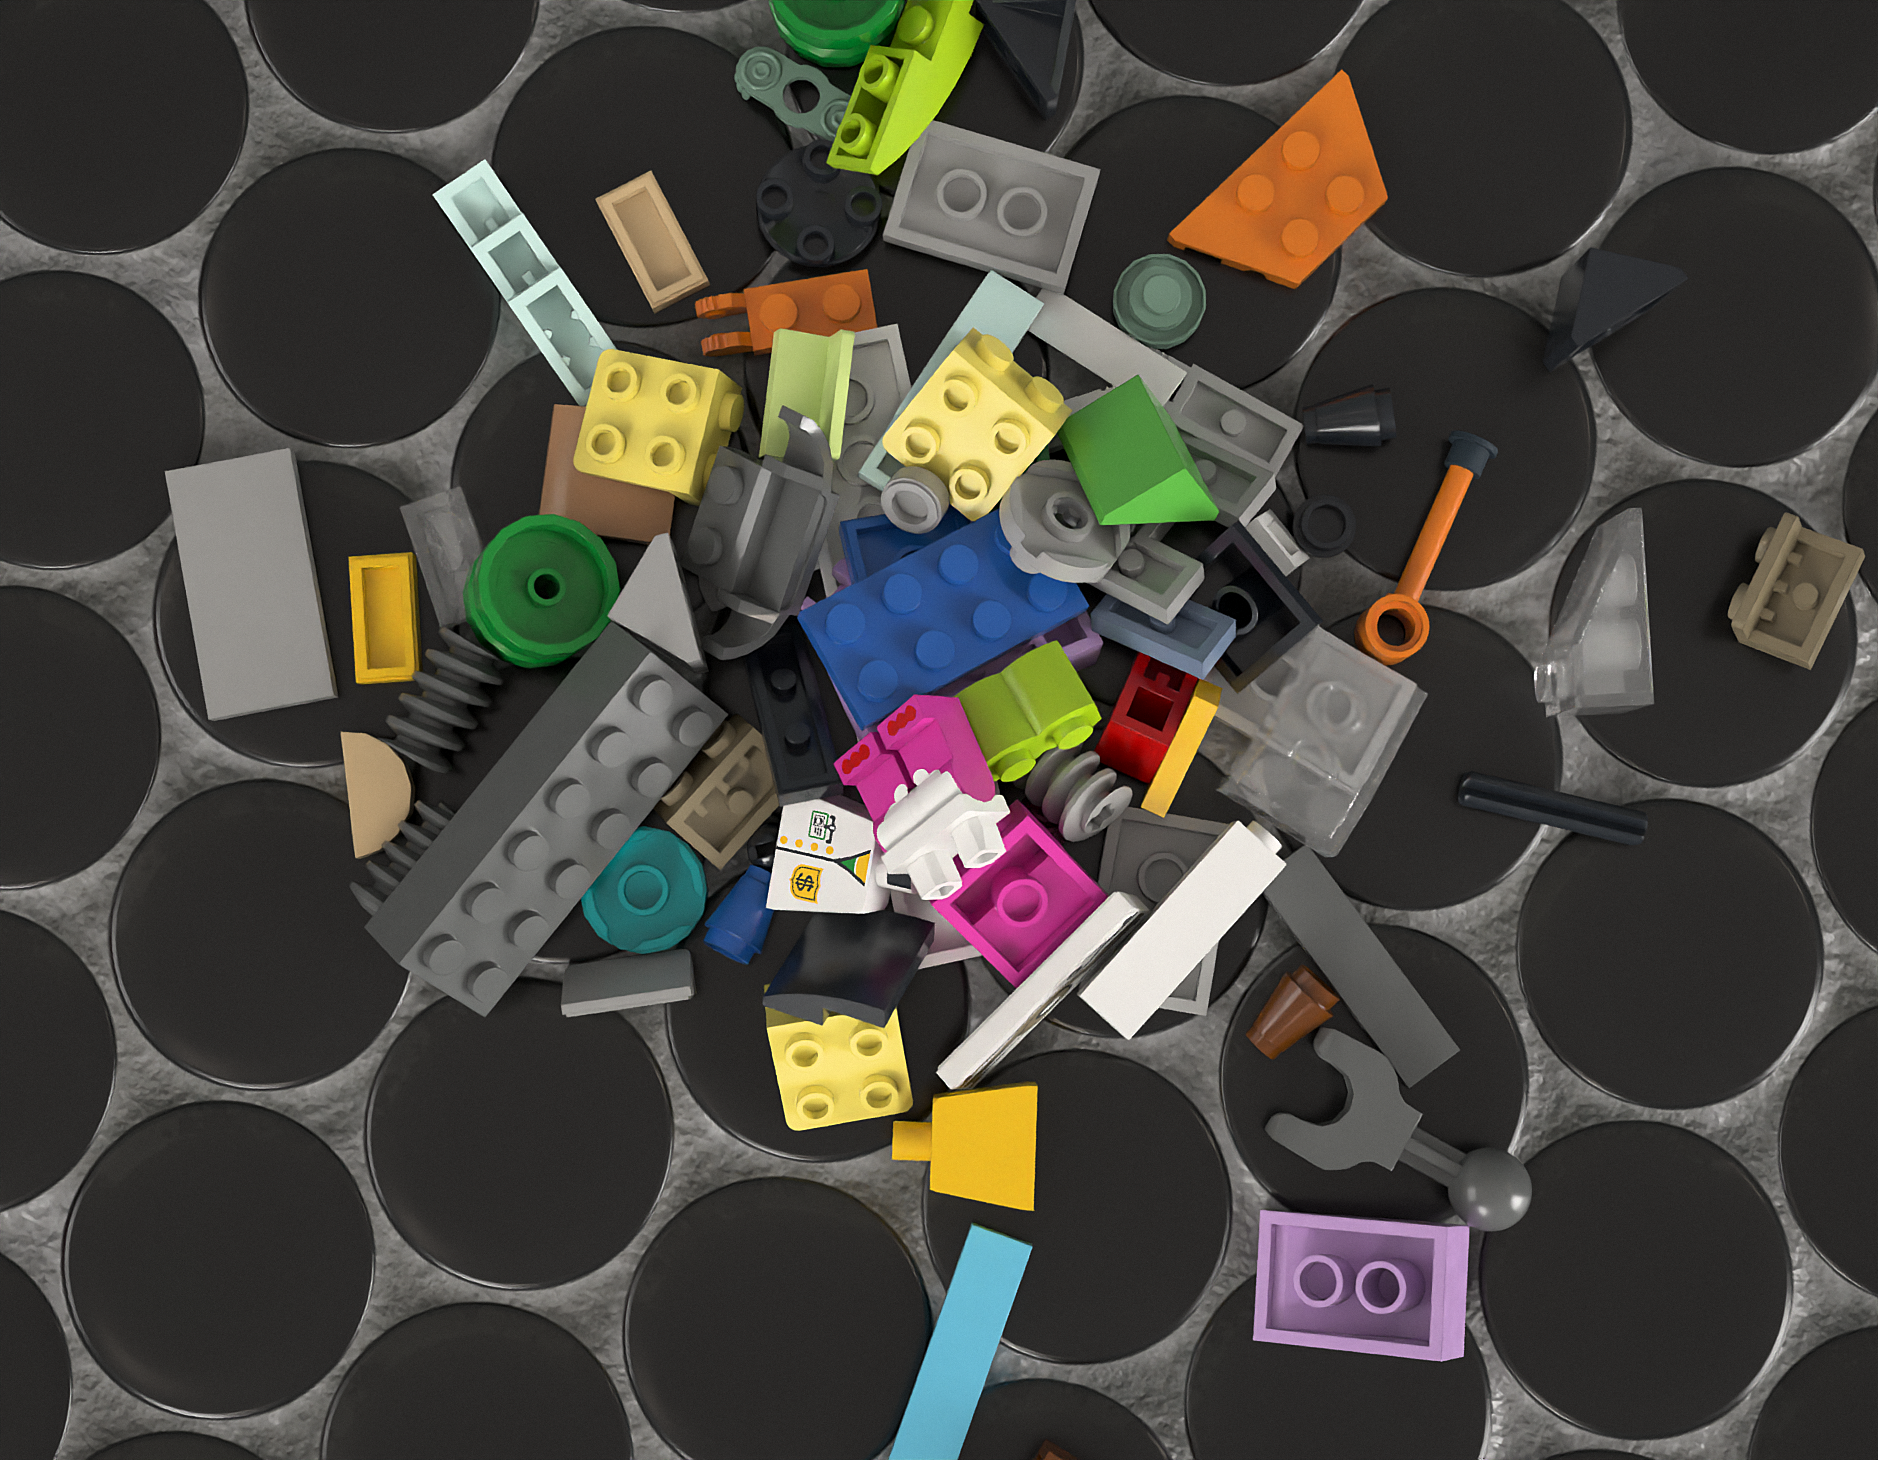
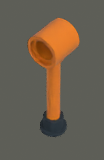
(1464, 463)

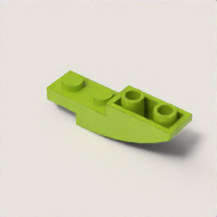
(904, 84)

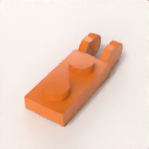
(805, 305)

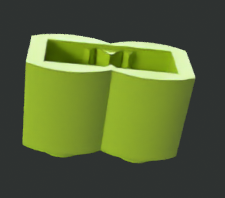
(1028, 710)

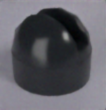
(763, 835)

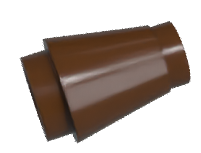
(1292, 1011)

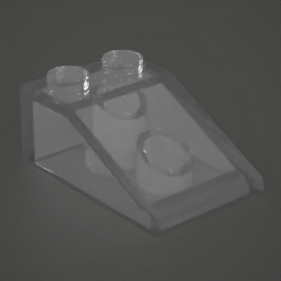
(1602, 636)
(1323, 743)

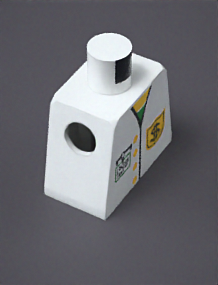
(830, 860)

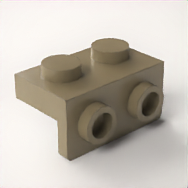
(1794, 591)

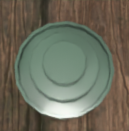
(1159, 301)

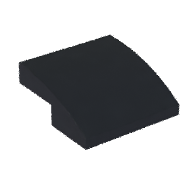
(851, 966)

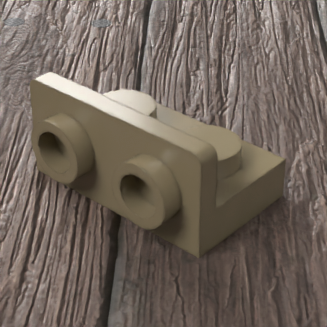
(722, 792)

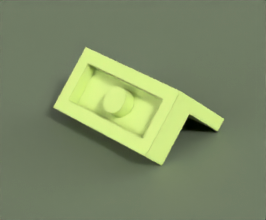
(811, 378)

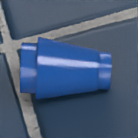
(742, 919)

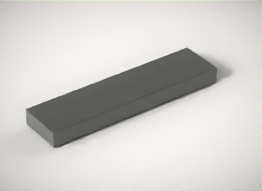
(1358, 967)

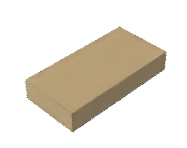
(652, 242)

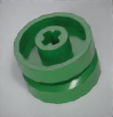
(836, 30)
(540, 555)

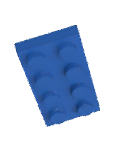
(933, 619)

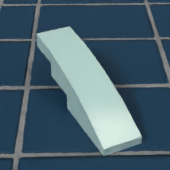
(526, 276)

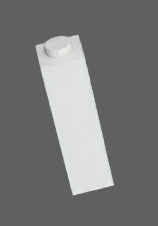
(1183, 927)

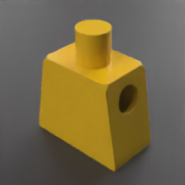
(977, 1144)

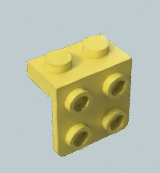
(657, 423)
(977, 423)
(837, 1069)

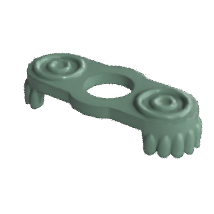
(766, 75)

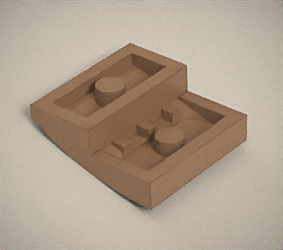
(601, 504)

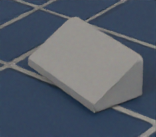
(628, 982)

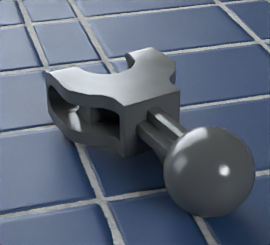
(1377, 1126)

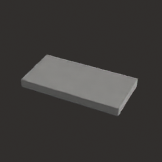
(251, 584)

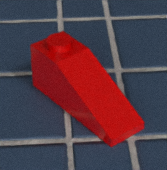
(1145, 717)

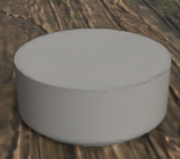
(915, 499)

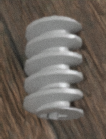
(1072, 794)

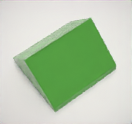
(1134, 460)

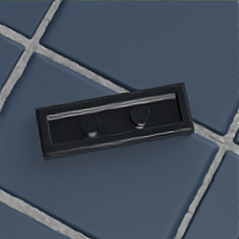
(792, 718)

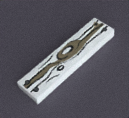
(1042, 990)

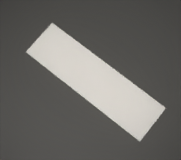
(1102, 346)

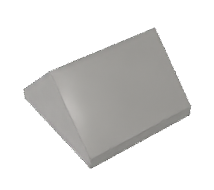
(658, 607)

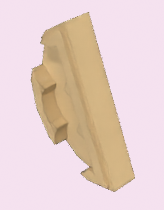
(378, 791)

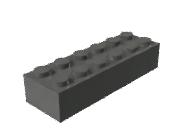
(545, 821)

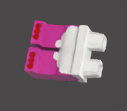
(927, 793)

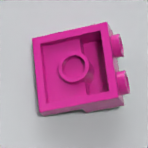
(1023, 900)

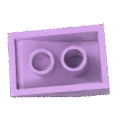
(1362, 1284)

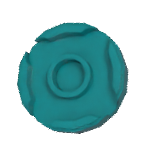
(648, 893)

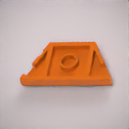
(1293, 193)

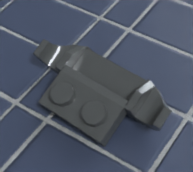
(762, 534)

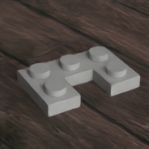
(1163, 579)

